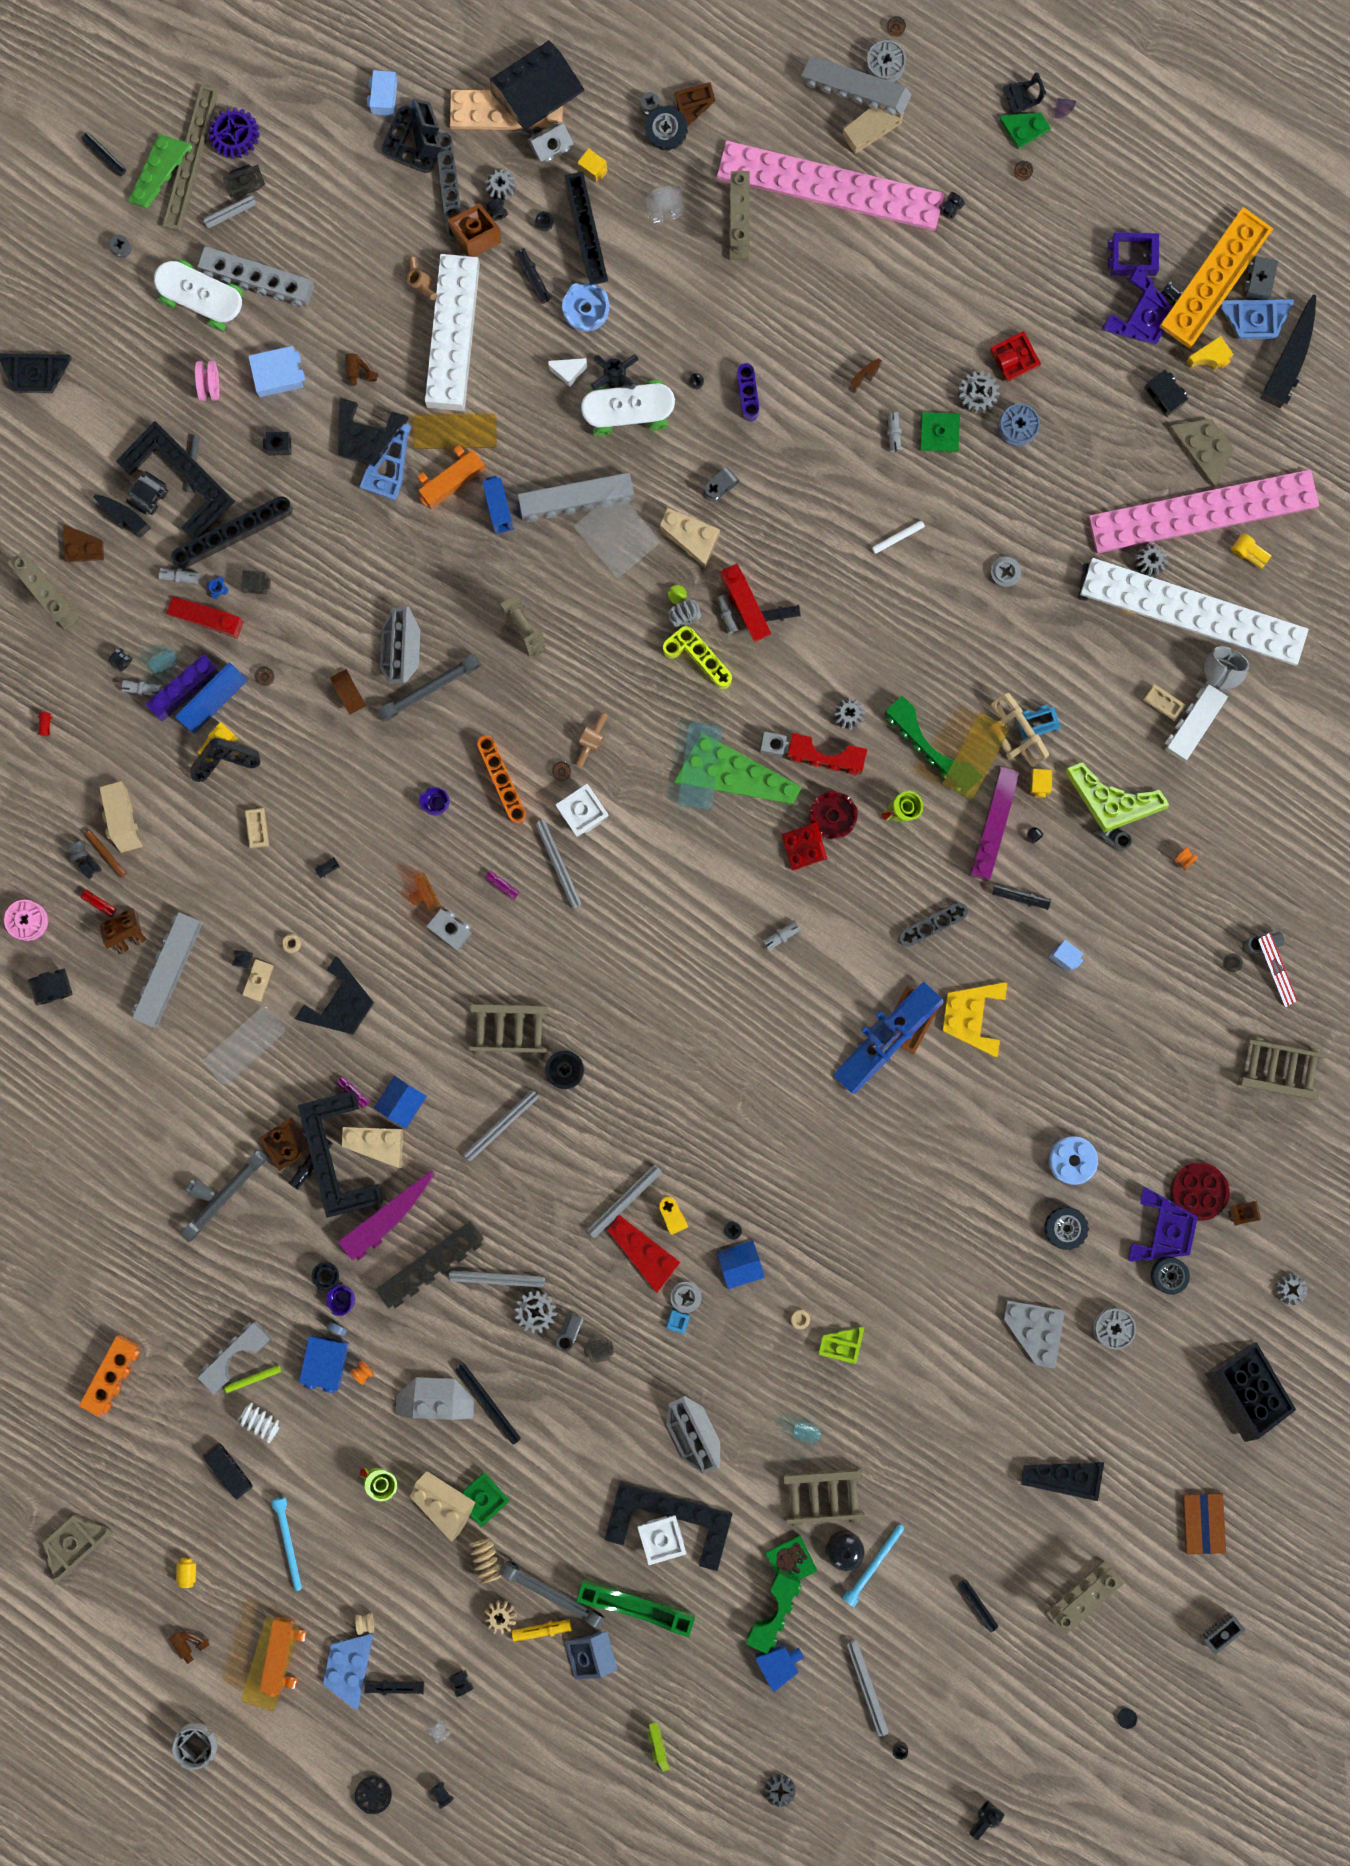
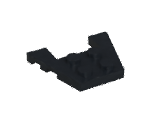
(364, 442)
(345, 1008)

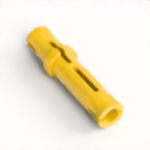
(550, 1628)

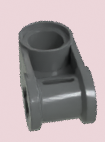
(722, 482)
(1111, 837)

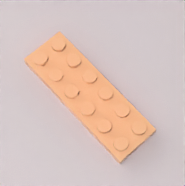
(482, 111)

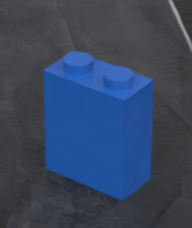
(498, 504)
(324, 1363)

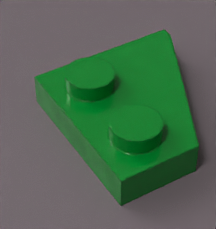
(1025, 127)

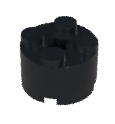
(147, 493)
(50, 987)
(558, 1061)

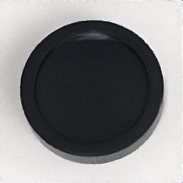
(1127, 1718)

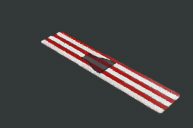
(1277, 969)

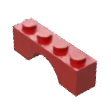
(802, 749)

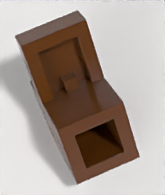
(347, 691)

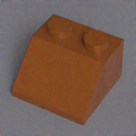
(475, 231)

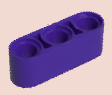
(748, 383)

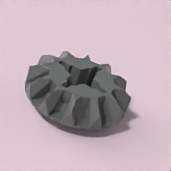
(773, 1784)

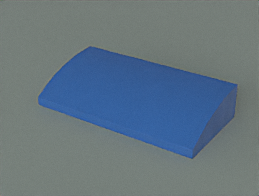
(211, 698)

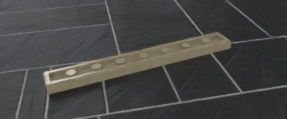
(188, 169)

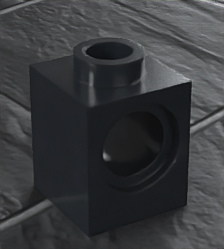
(283, 449)

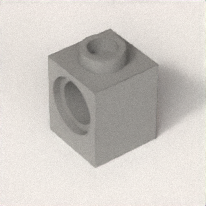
(768, 738)

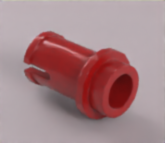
(44, 723)

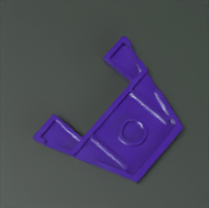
(1147, 314)
(1172, 1233)

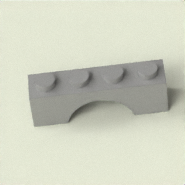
(217, 1374)

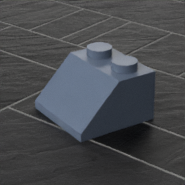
(591, 1655)

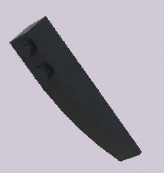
(585, 228)
(1291, 360)

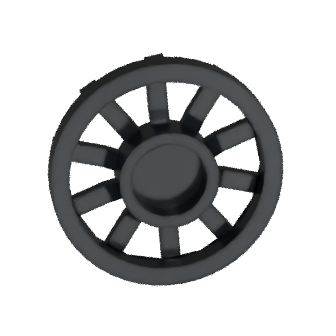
(373, 1795)

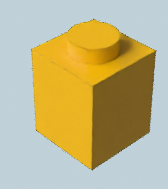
(592, 165)
(1041, 782)

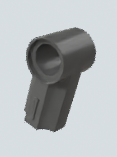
(1277, 937)
(569, 1330)

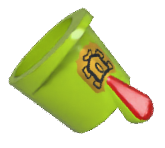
(904, 807)
(379, 1483)

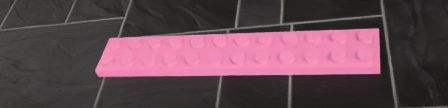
(833, 186)
(1203, 511)

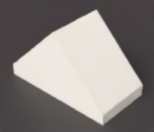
(568, 370)

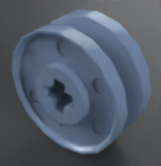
(1028, 420)

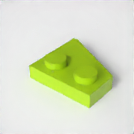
(842, 1345)
(659, 1753)

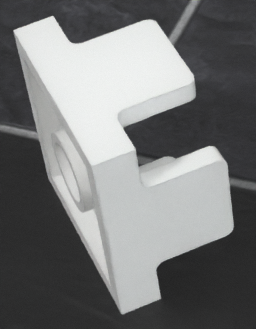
(582, 810)
(662, 1539)

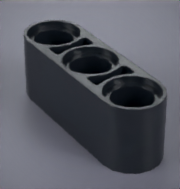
(227, 1471)

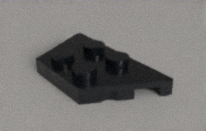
(34, 371)

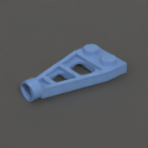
(384, 485)

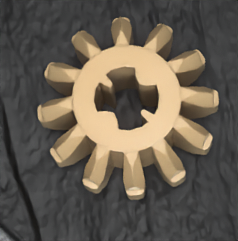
(492, 1618)

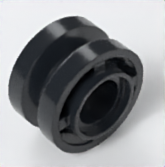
(316, 1275)

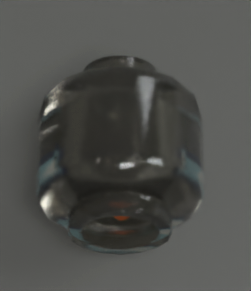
(598, 1349)

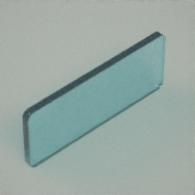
(696, 784)

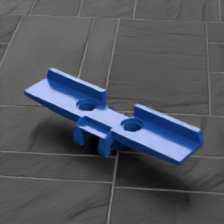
(861, 1064)

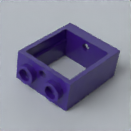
(1126, 270)

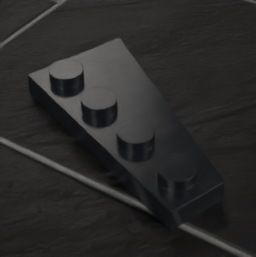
(1071, 1479)

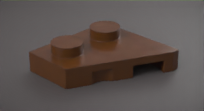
(694, 101)
(81, 546)

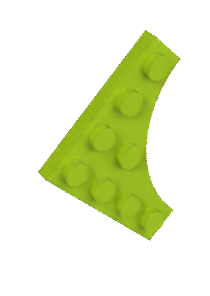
(1111, 805)

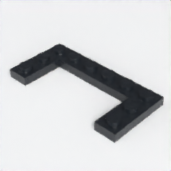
(158, 438)
(311, 1117)
(714, 1519)

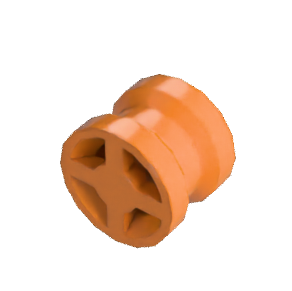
(1185, 858)
(362, 1372)

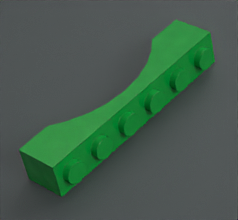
(903, 715)
(615, 1600)

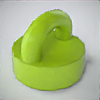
(677, 594)

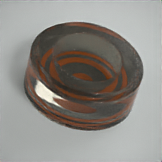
(896, 26)
(1023, 170)
(264, 676)
(561, 771)

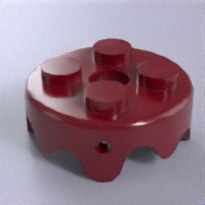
(843, 806)

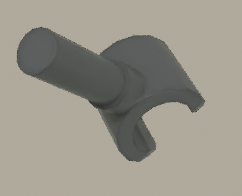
(529, 132)

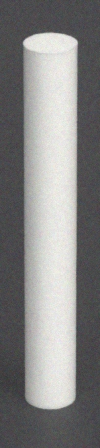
(897, 537)

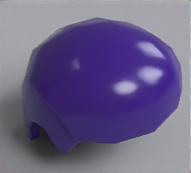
(434, 801)
(340, 1300)

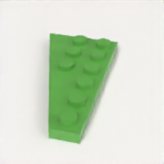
(746, 777)

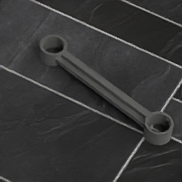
(465, 666)
(224, 1195)
(514, 1574)

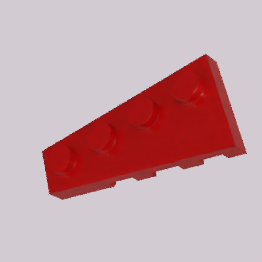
(646, 1254)

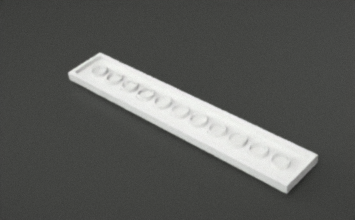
(1194, 611)

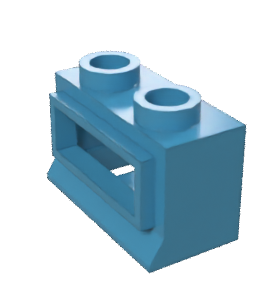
(1041, 729)

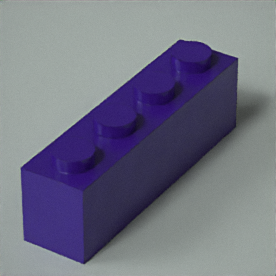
(182, 688)

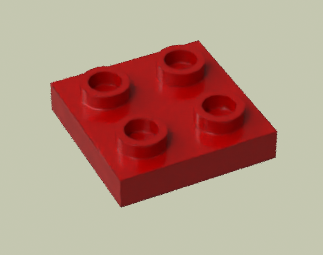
(1015, 356)
(804, 846)

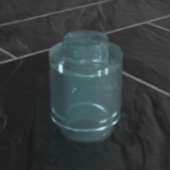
(162, 660)
(807, 1432)

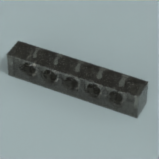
(387, 1289)

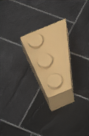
(869, 128)
(691, 535)
(119, 817)
(376, 1143)
(442, 1504)

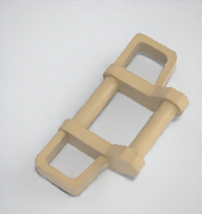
(1033, 738)

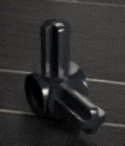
(989, 1816)

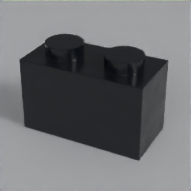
(1166, 392)

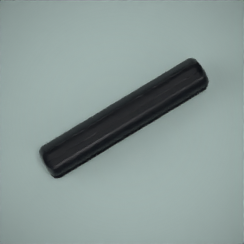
(102, 153)
(978, 1606)

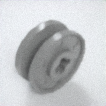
(886, 51)
(1111, 1317)

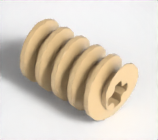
(485, 1560)

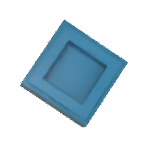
(677, 1321)

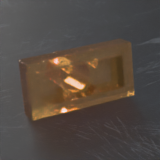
(425, 892)

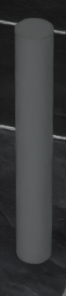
(193, 453)

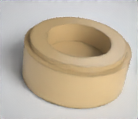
(800, 1319)

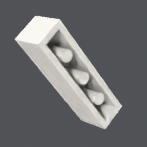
(1196, 722)

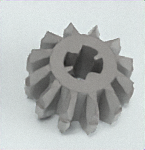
(493, 183)
(1145, 562)
(684, 613)
(850, 707)

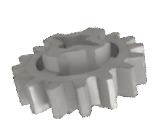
(983, 386)
(527, 1307)

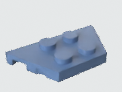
(1256, 317)
(348, 1668)

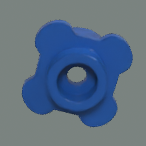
(211, 585)

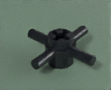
(614, 372)

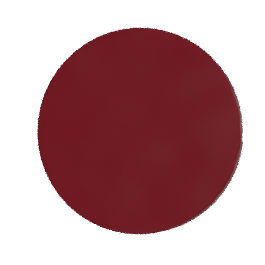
(1200, 1190)

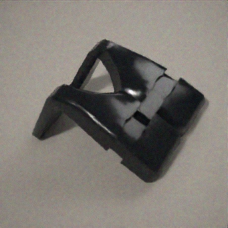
(1017, 94)

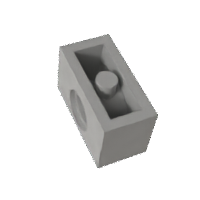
(539, 142)
(439, 924)

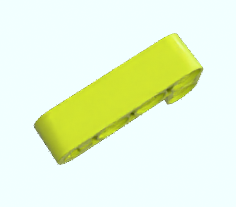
(701, 660)

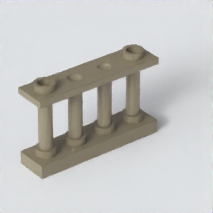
(739, 215)
(44, 590)
(514, 614)
(518, 1013)
(1269, 1083)
(832, 1478)
(1084, 1597)

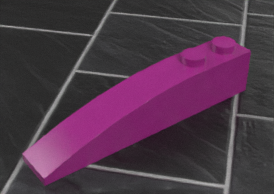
(994, 824)
(383, 1221)

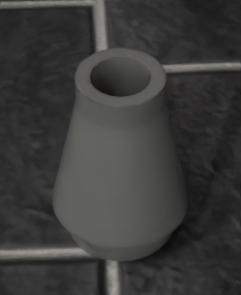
(199, 1190)

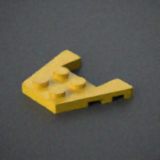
(965, 1014)

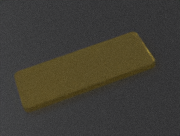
(454, 430)
(975, 756)
(270, 1664)

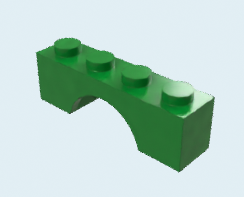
(763, 1632)

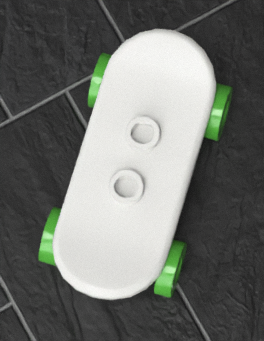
(198, 292)
(625, 406)

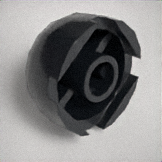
(845, 1551)

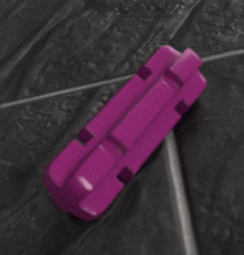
(502, 885)
(344, 1084)

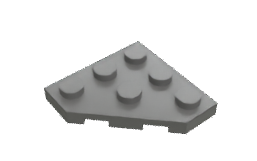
(1036, 1330)

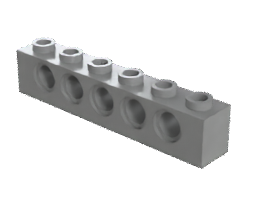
(212, 258)

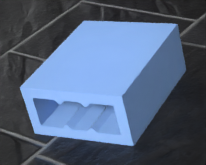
(277, 371)

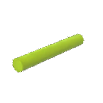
(252, 1379)

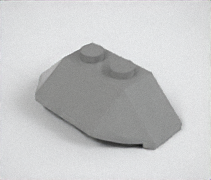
(399, 646)
(435, 1400)
(694, 1434)

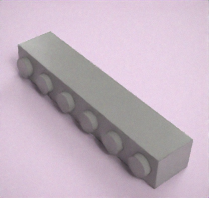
(856, 85)
(573, 497)
(167, 970)

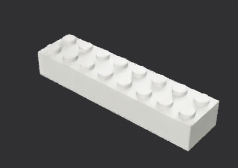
(452, 332)

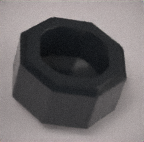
(544, 221)

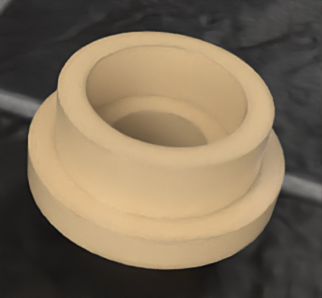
(285, 941)

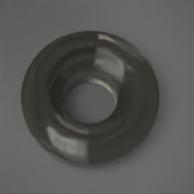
(1238, 960)

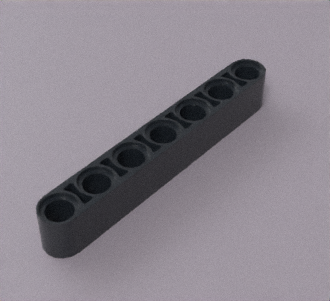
(222, 532)

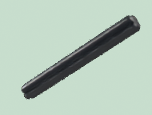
(488, 1403)

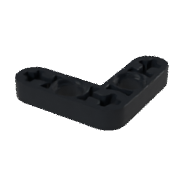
(400, 148)
(247, 758)

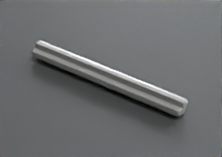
(558, 864)
(501, 1125)
(630, 1195)
(494, 1278)
(867, 1688)

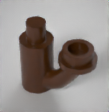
(352, 364)
(181, 1647)

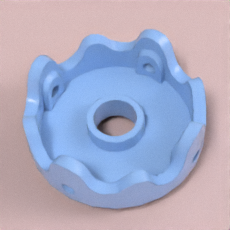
(585, 294)
(1060, 1156)

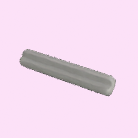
(229, 211)

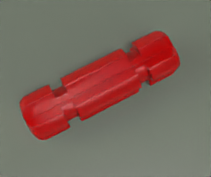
(98, 903)

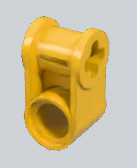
(674, 1218)

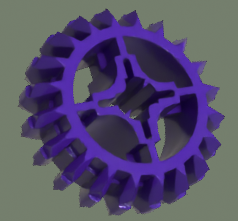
(219, 134)

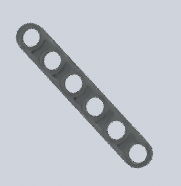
(448, 187)

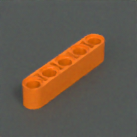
(497, 771)

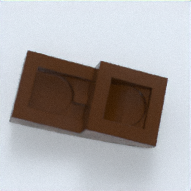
(867, 372)

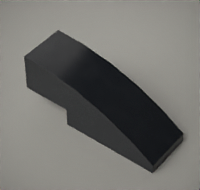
(425, 129)
(123, 515)

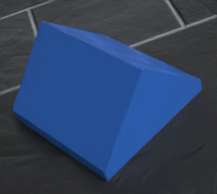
(400, 1102)
(740, 1264)

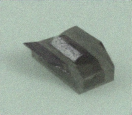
(244, 180)

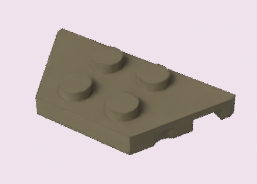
(1205, 446)
(72, 1544)

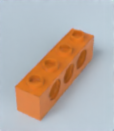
(91, 1400)

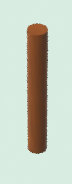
(105, 853)

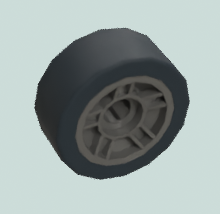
(1179, 1280)

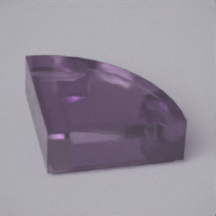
(1064, 107)

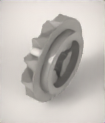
(1015, 571)
(682, 1288)
(1282, 1289)

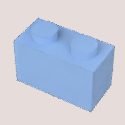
(383, 92)
(1066, 956)

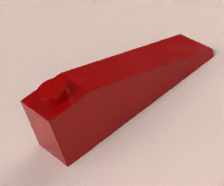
(745, 602)
(205, 617)

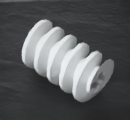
(259, 1422)

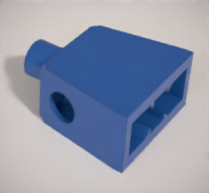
(779, 1665)

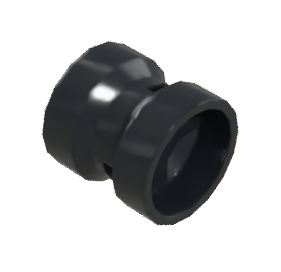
(952, 205)
(460, 1683)

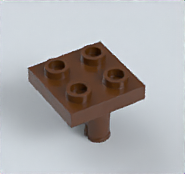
(120, 928)
(285, 1144)

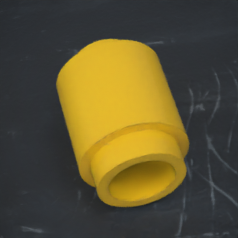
(186, 1573)

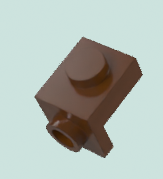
(1244, 1213)

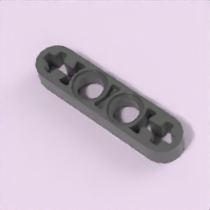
(932, 922)

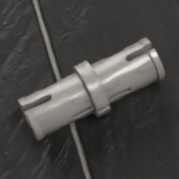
(894, 432)
(179, 575)
(728, 614)
(141, 688)
(781, 935)

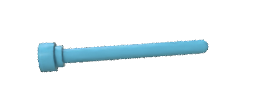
(279, 1506)
(852, 1595)

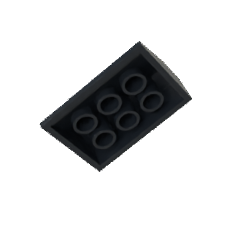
(536, 85)
(1250, 1392)

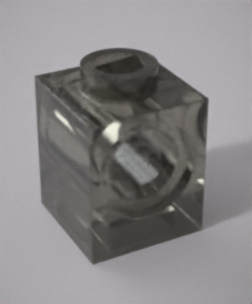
(255, 582)

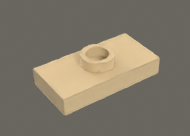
(1164, 702)
(257, 828)
(258, 980)

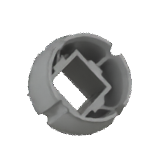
(1225, 669)
(186, 1755)

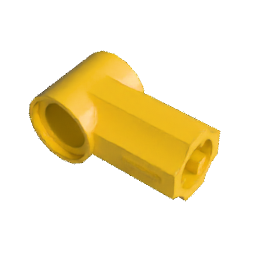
(1247, 549)

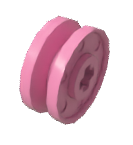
(207, 380)
(36, 918)

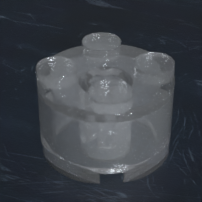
(664, 203)

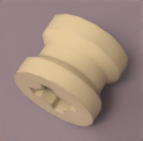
(364, 1623)

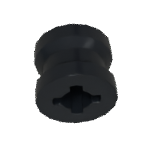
(496, 209)
(120, 659)
(89, 867)
(242, 959)

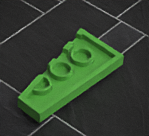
(161, 161)

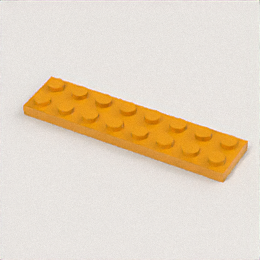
(1216, 277)

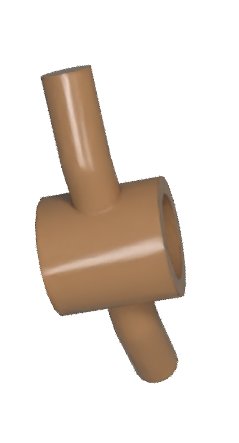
(420, 280)
(591, 739)

